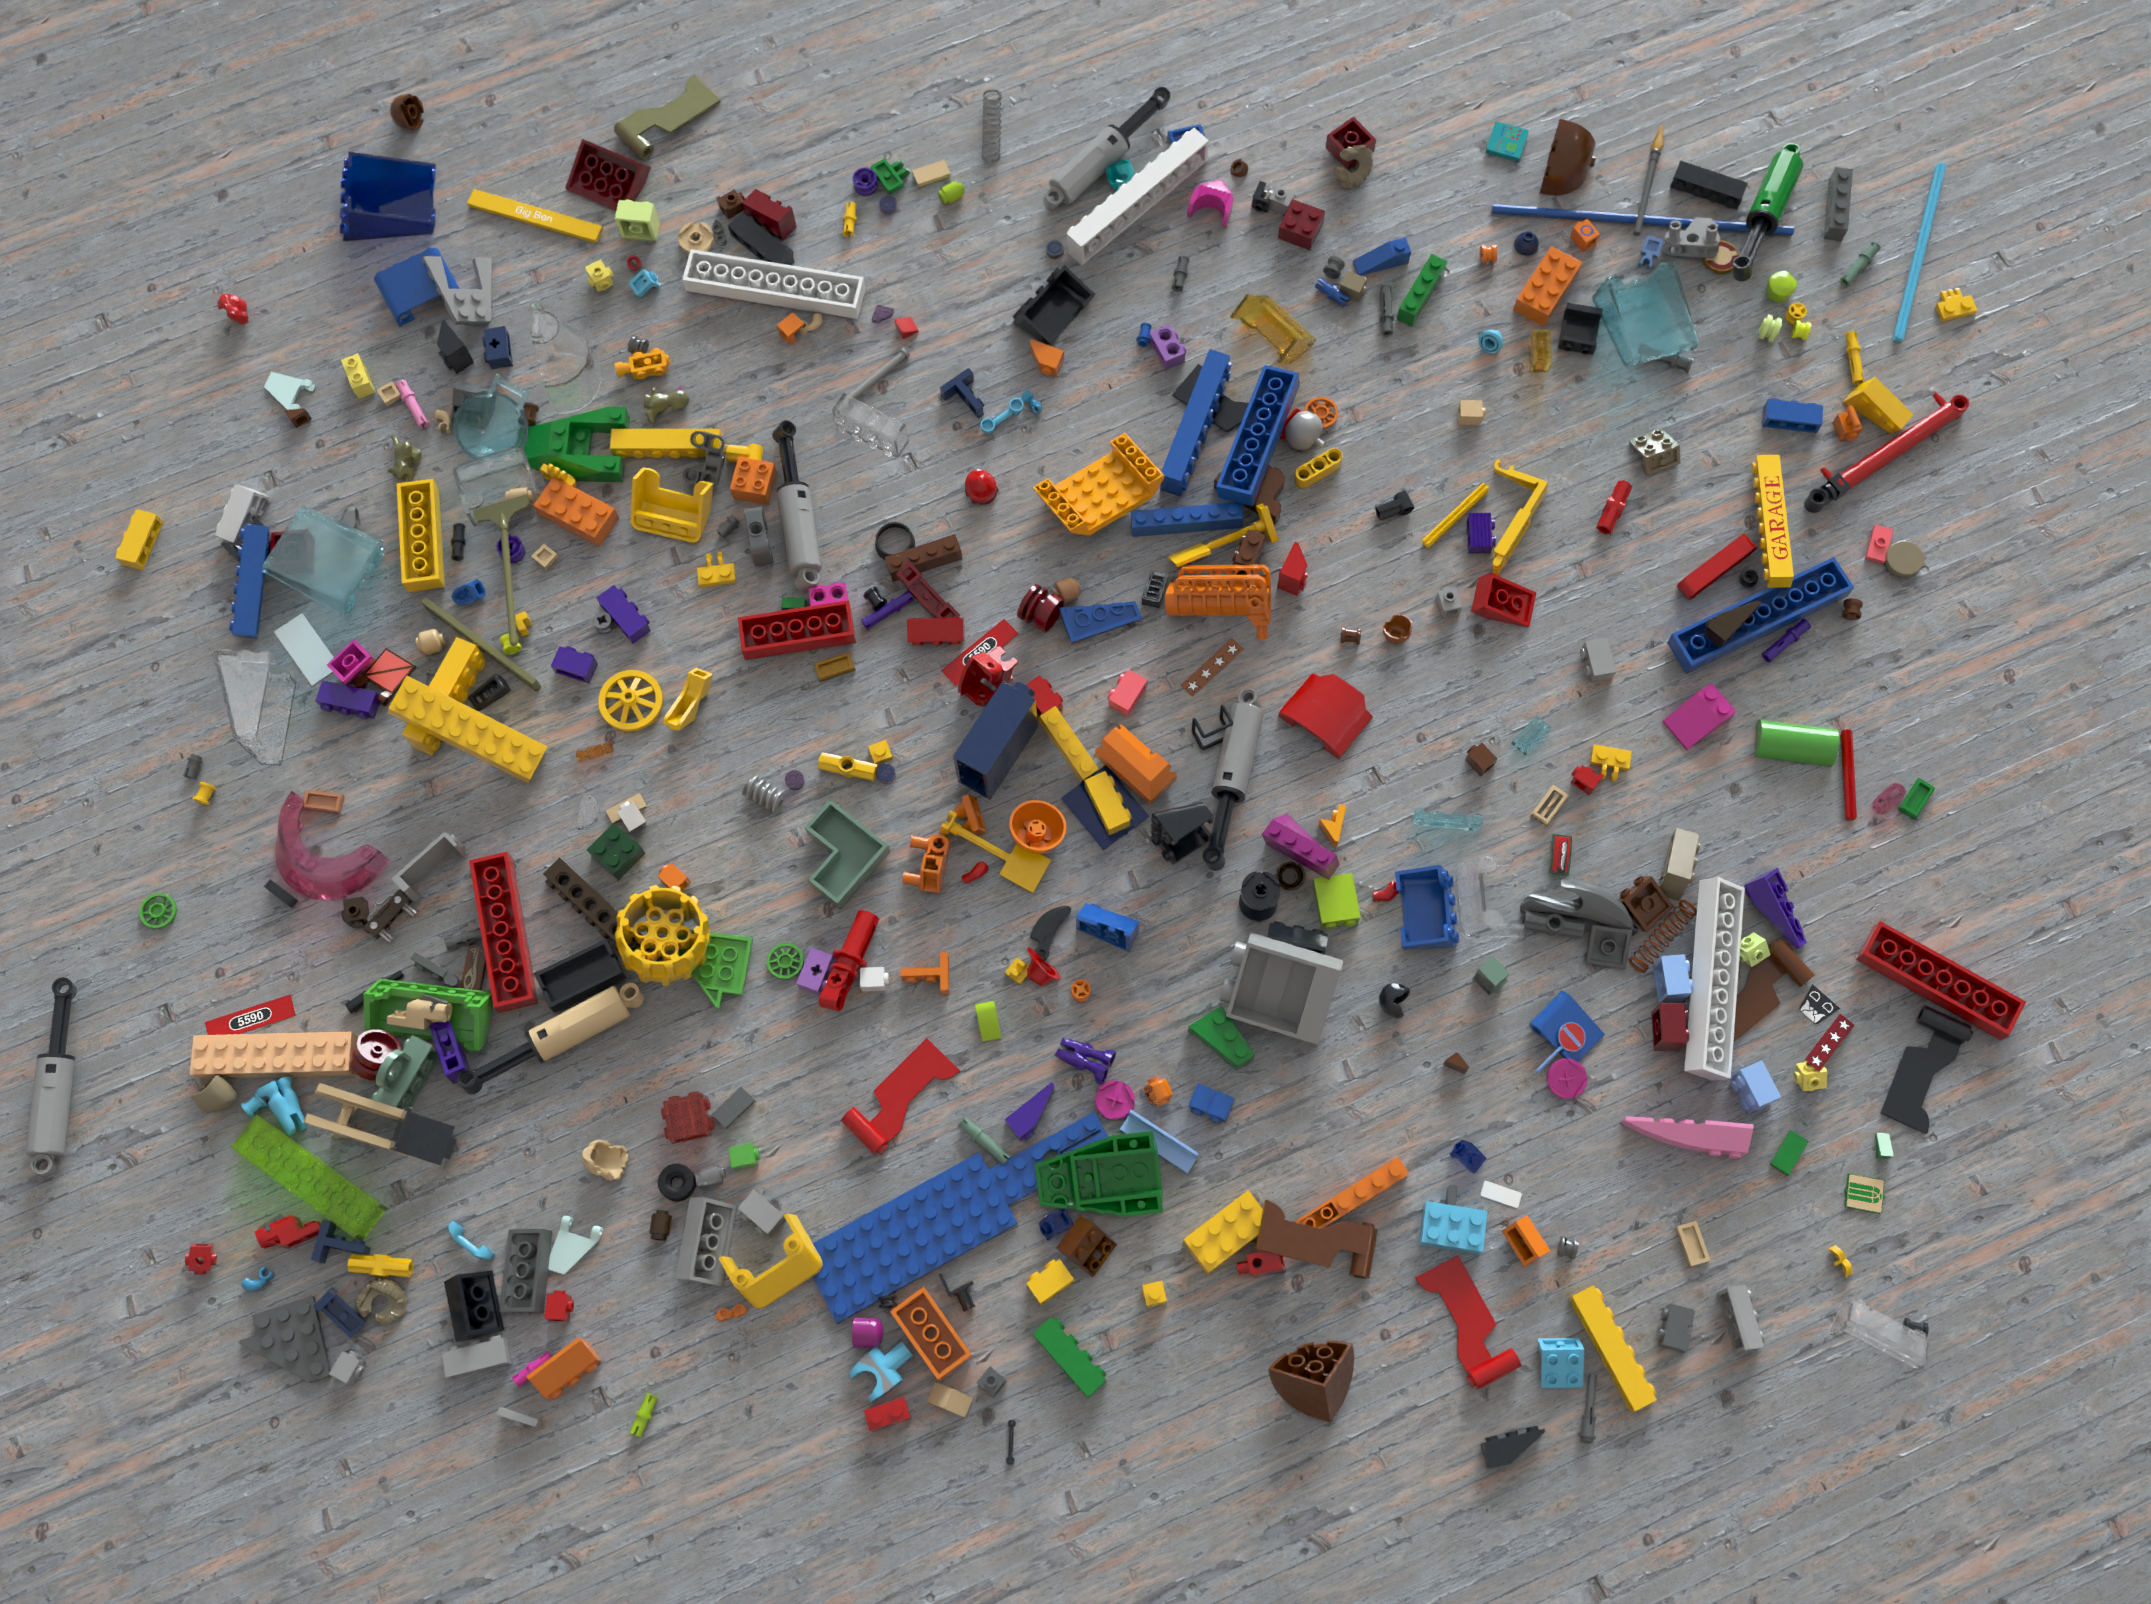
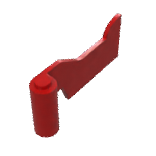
(1472, 1320)

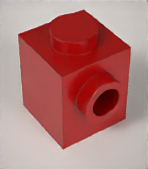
(558, 1306)

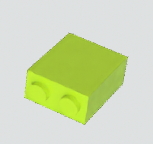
(1336, 901)

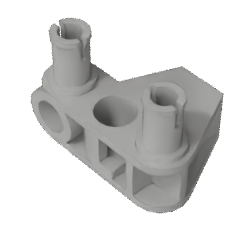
(1696, 241)

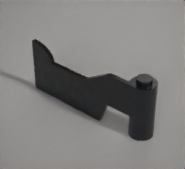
(1920, 1065)

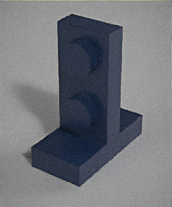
(960, 386)
(327, 1240)
(340, 1312)

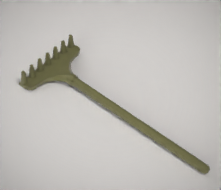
(501, 515)

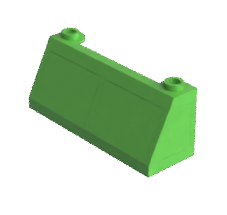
(469, 1010)

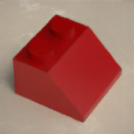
(1293, 572)

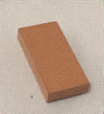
(323, 801)

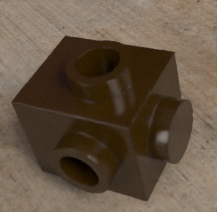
(355, 912)

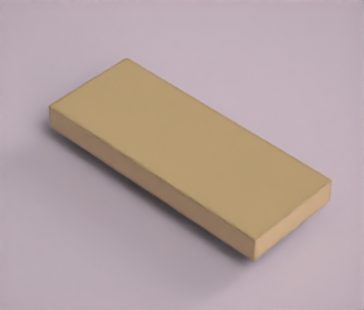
(637, 799)

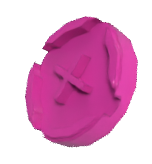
(1566, 1078)
(1114, 1100)

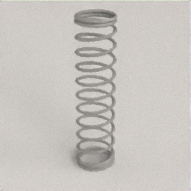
(992, 124)

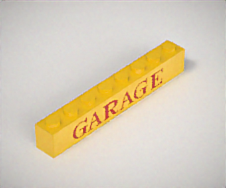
(1773, 521)

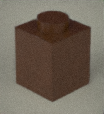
(1480, 759)

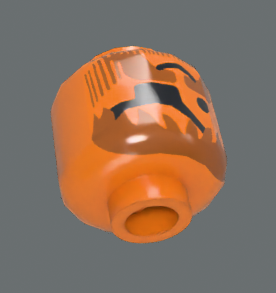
(1158, 1091)

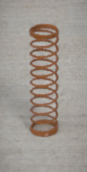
(1682, 908)

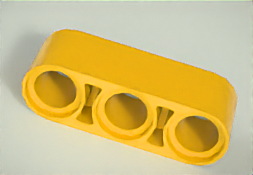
(1322, 461)

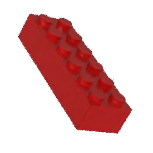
(796, 630)

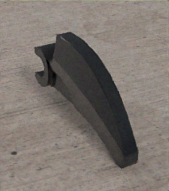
(1047, 926)

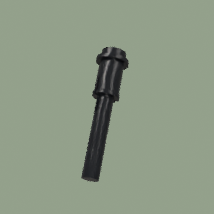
(357, 1002)

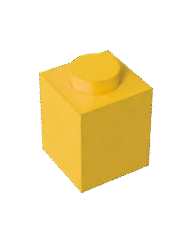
(1154, 1294)

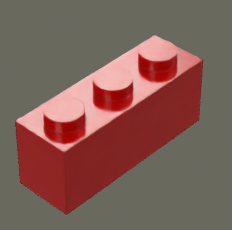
(935, 630)

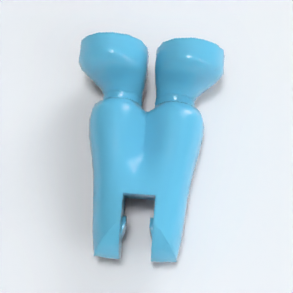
(284, 1106)

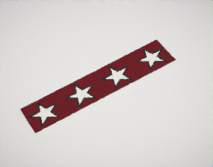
(1829, 1042)

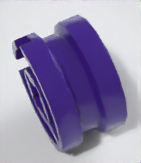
(869, 177)
(518, 551)

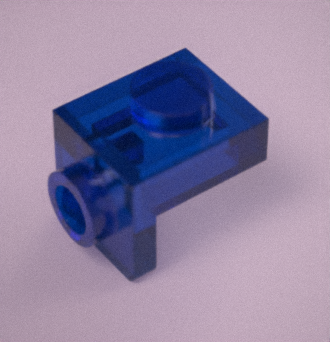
(1468, 1155)

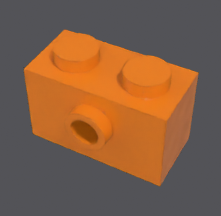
(1525, 1240)

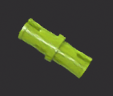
(643, 1414)

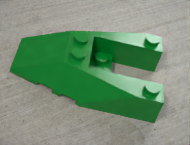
(568, 445)

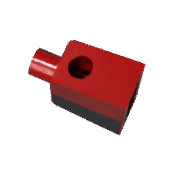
(1271, 1264)

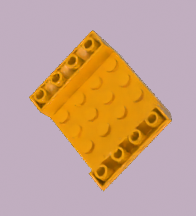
(1103, 489)

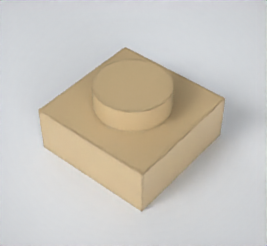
(389, 393)
(544, 556)

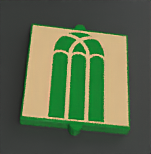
(1864, 1193)

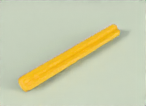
(1455, 515)

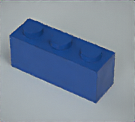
(1792, 415)

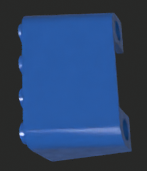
(409, 285)
(1427, 908)

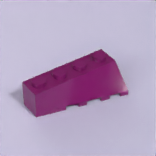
(1294, 842)

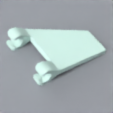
(287, 388)
(570, 1247)

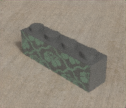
(1838, 204)

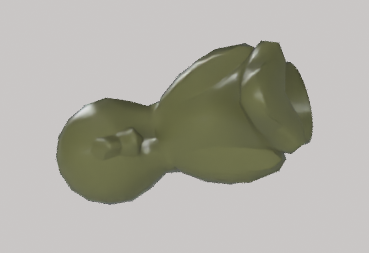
(660, 402)

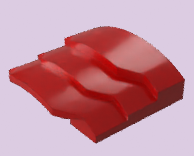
(1329, 711)

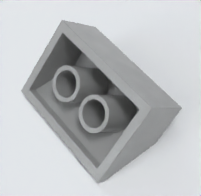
(1741, 1319)

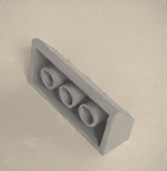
(705, 1240)

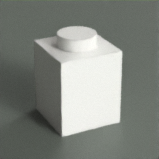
(631, 815)
(873, 979)

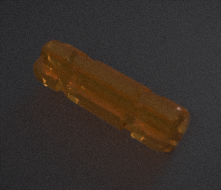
(594, 751)

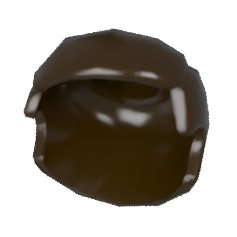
(1290, 876)

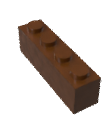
(926, 556)

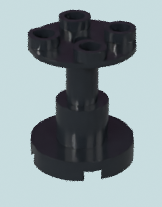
(1259, 896)

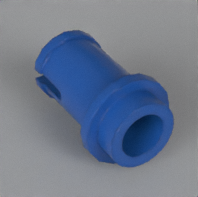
(1143, 338)

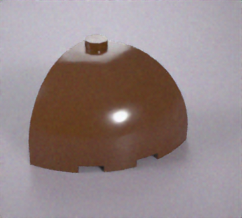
(1568, 159)
(1315, 1378)

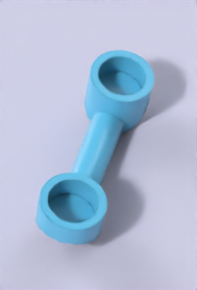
(1015, 407)
(456, 1232)

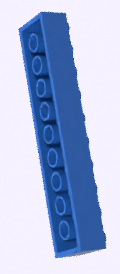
(1778, 608)

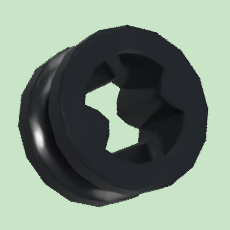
(887, 1301)

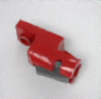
(286, 1231)

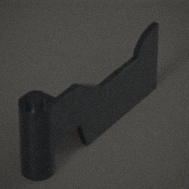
(1229, 412)

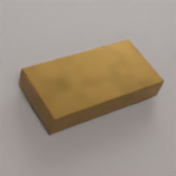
(834, 667)

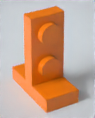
(930, 975)

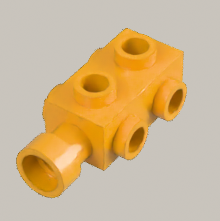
(645, 365)

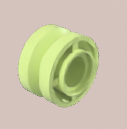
(1770, 328)

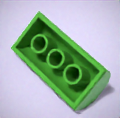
(1796, 743)

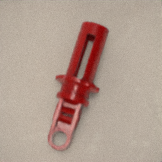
(848, 961)

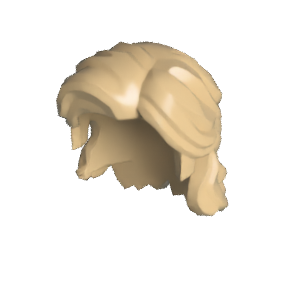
(605, 1160)

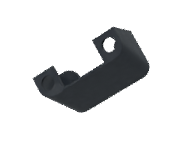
(1053, 306)
(1180, 830)

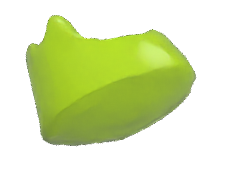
(1780, 286)

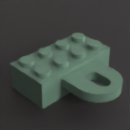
(408, 1074)

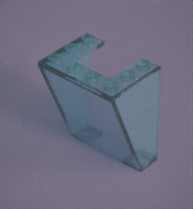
(1647, 316)
(324, 559)

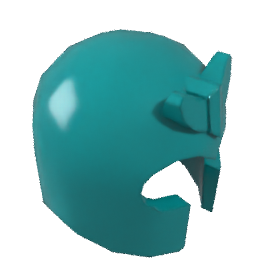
(1120, 173)

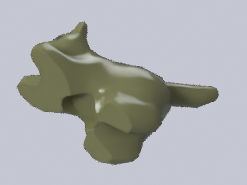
(404, 458)

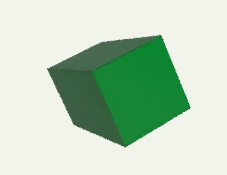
(792, 603)

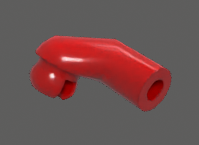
(977, 872)
(1386, 895)

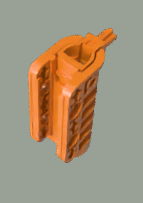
(1222, 594)

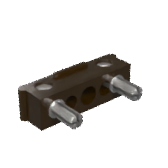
(388, 914)

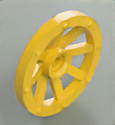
(631, 703)

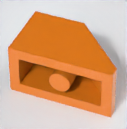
(1047, 358)

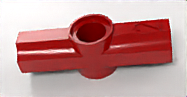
(1614, 507)

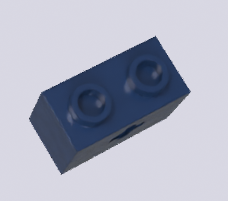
(498, 347)

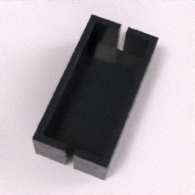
(580, 975)

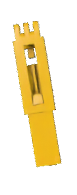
(1523, 517)

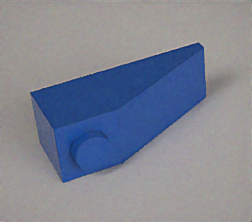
(1383, 257)

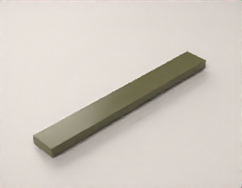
(481, 644)

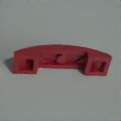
(924, 593)

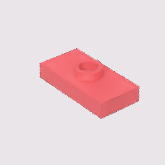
(1879, 544)

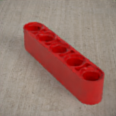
(1716, 566)

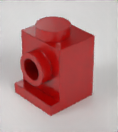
(1585, 779)

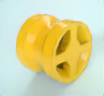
(1795, 309)

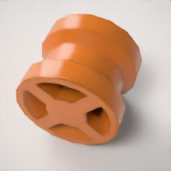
(1488, 253)
(1078, 987)

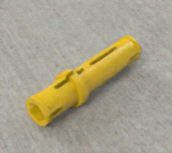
(1853, 351)

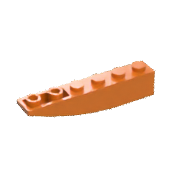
(1356, 1195)

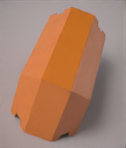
(1135, 764)

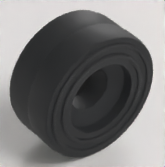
(666, 1177)

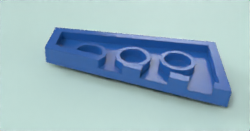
(1089, 621)

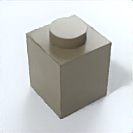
(1353, 286)

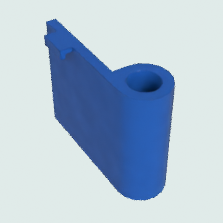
(1561, 1011)

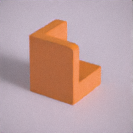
(789, 327)

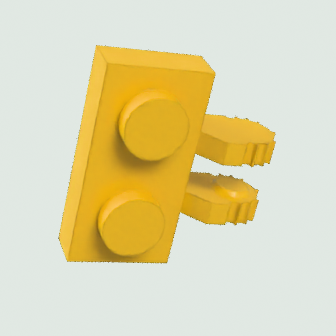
(716, 574)
(1610, 758)

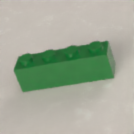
(1421, 290)
(1070, 1357)

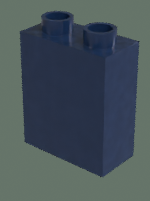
(997, 739)

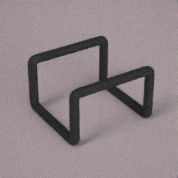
(1195, 724)

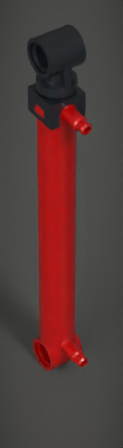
(1840, 483)

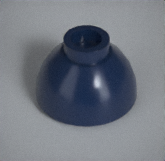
(1526, 243)

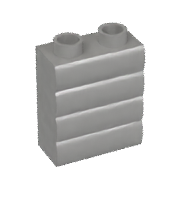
(1281, 987)

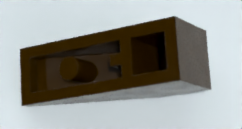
(1727, 623)

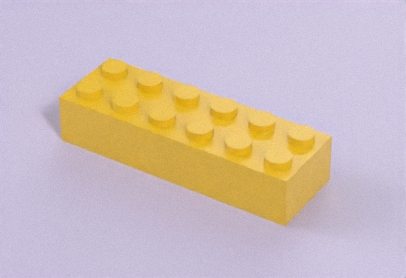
(420, 535)
(453, 679)

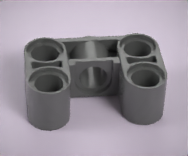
(714, 459)
(758, 543)

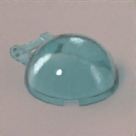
(491, 420)

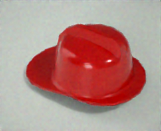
(1040, 970)

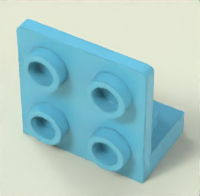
(1561, 1362)

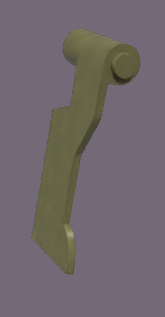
(669, 117)

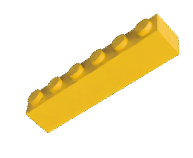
(658, 443)
(1612, 1348)

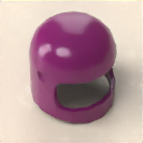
(866, 1332)

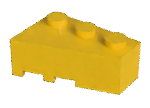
(1879, 405)

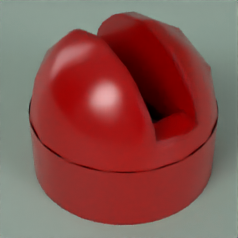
(630, 263)

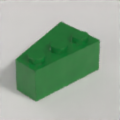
(1223, 1038)

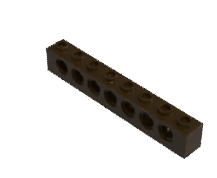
(560, 871)

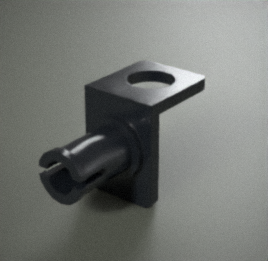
(961, 1293)

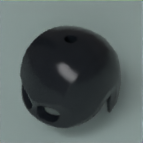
(1391, 996)

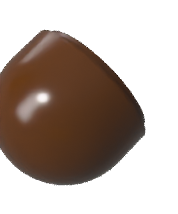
(1242, 171)

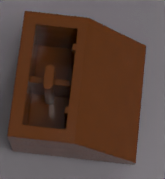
(1086, 1246)

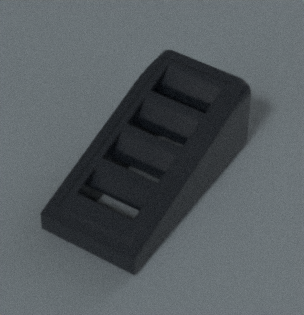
(1152, 601)
(492, 697)

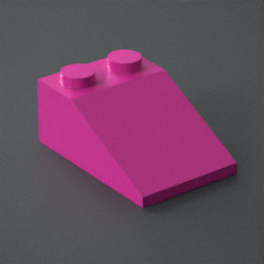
(1699, 716)

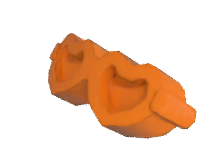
(725, 1314)

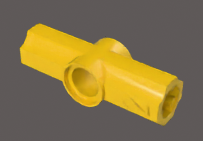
(859, 769)
(380, 1265)

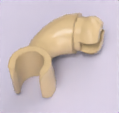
(815, 324)
(445, 417)

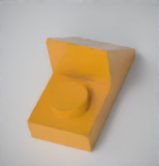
(1333, 829)

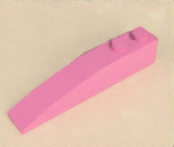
(1706, 1137)

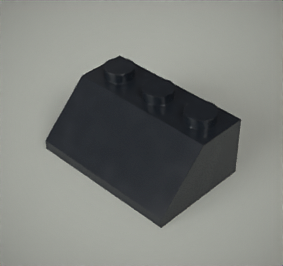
(1298, 936)
(473, 1305)

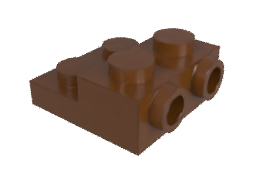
(1645, 902)

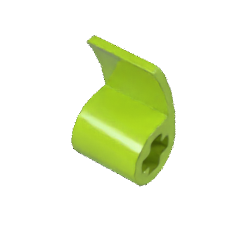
(988, 1021)

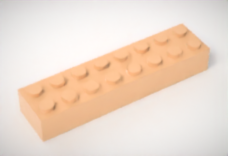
(273, 1055)

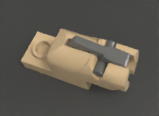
(422, 1013)

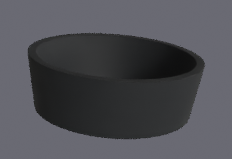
(883, 554)

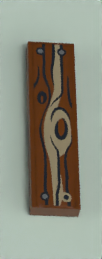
(474, 968)

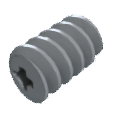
(763, 794)

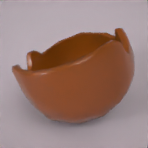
(1398, 629)

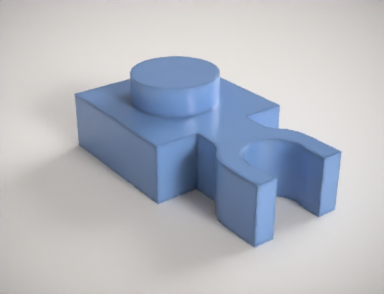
(1651, 248)

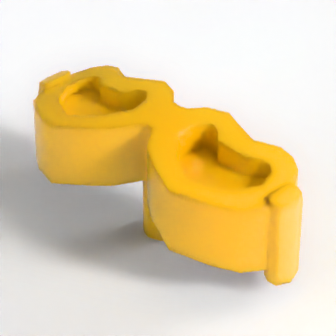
(1839, 1254)

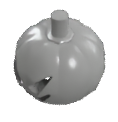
(1304, 431)

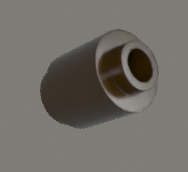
(660, 1225)

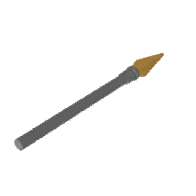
(1654, 156)

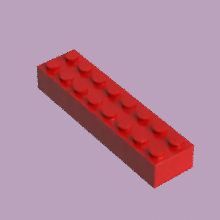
(503, 932)
(1941, 980)

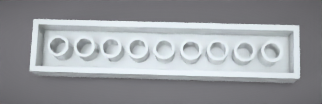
(1137, 196)
(774, 284)
(1714, 979)

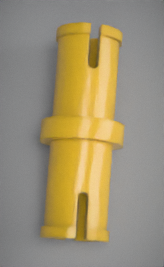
(849, 219)

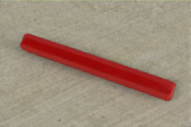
(1848, 775)

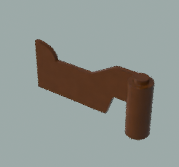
(1759, 996)

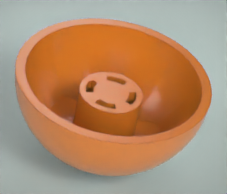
(1037, 818)

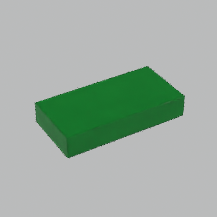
(1916, 798)
(1789, 1152)

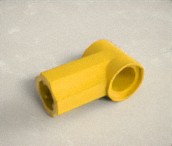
(753, 451)

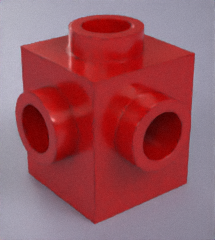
(202, 1250)

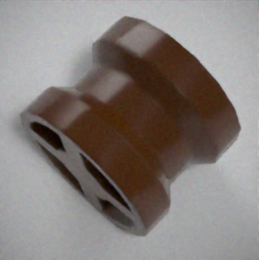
(1852, 609)

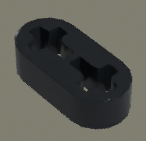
(280, 893)

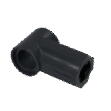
(1399, 504)

